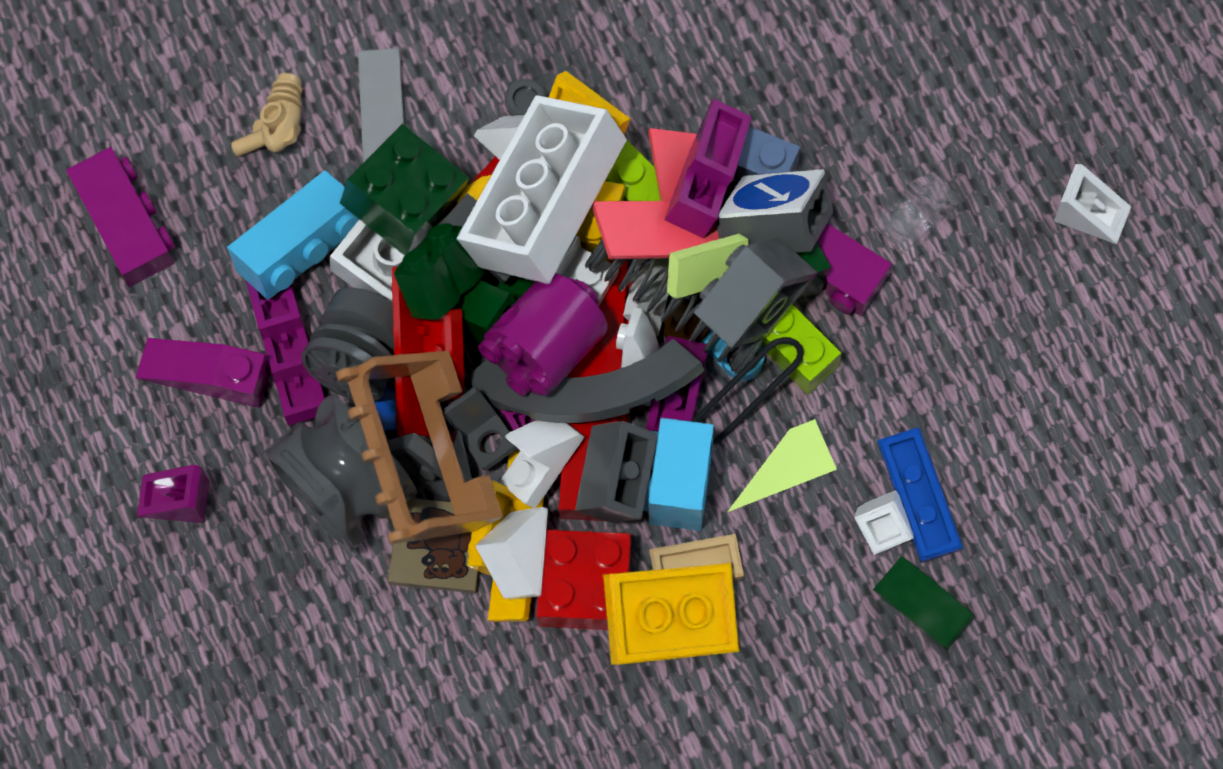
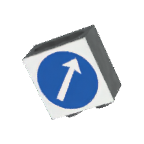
(778, 206)

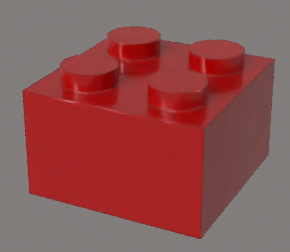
(574, 577)

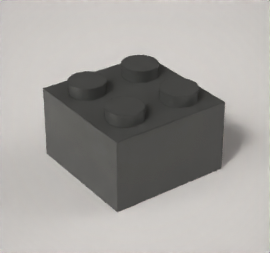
(754, 291)

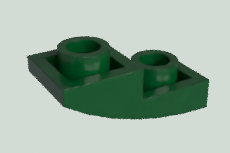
(924, 603)

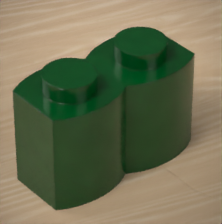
(436, 273)

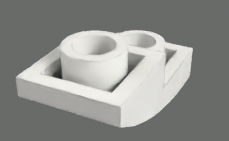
(636, 339)

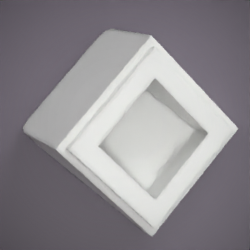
(884, 522)

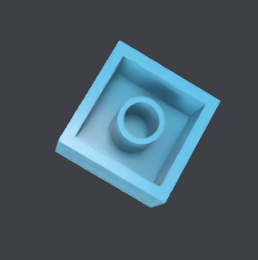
(679, 474)

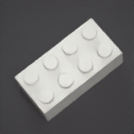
(542, 189)

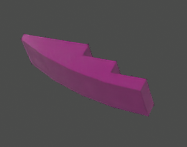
(284, 342)

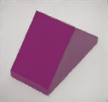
(174, 494)

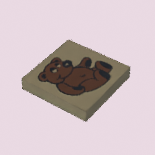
(433, 562)

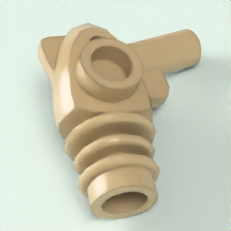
(278, 118)

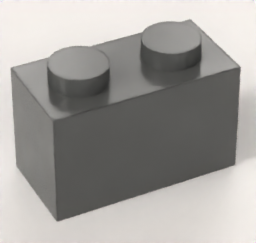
(616, 472)

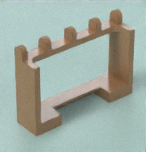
(434, 383)

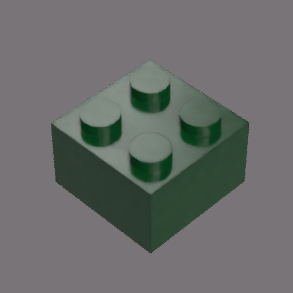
(403, 190)

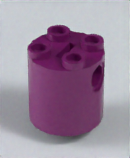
(545, 334)

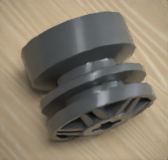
(350, 333)

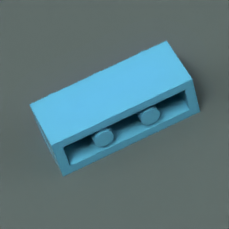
(293, 236)

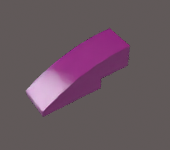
(708, 169)

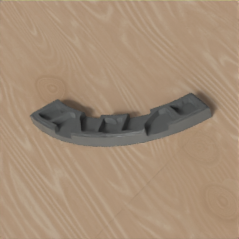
(597, 395)

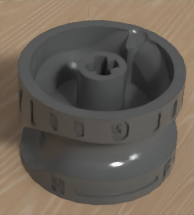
(329, 474)

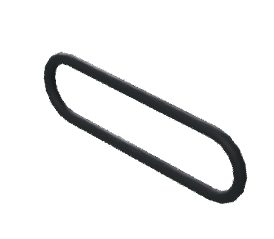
(783, 340)

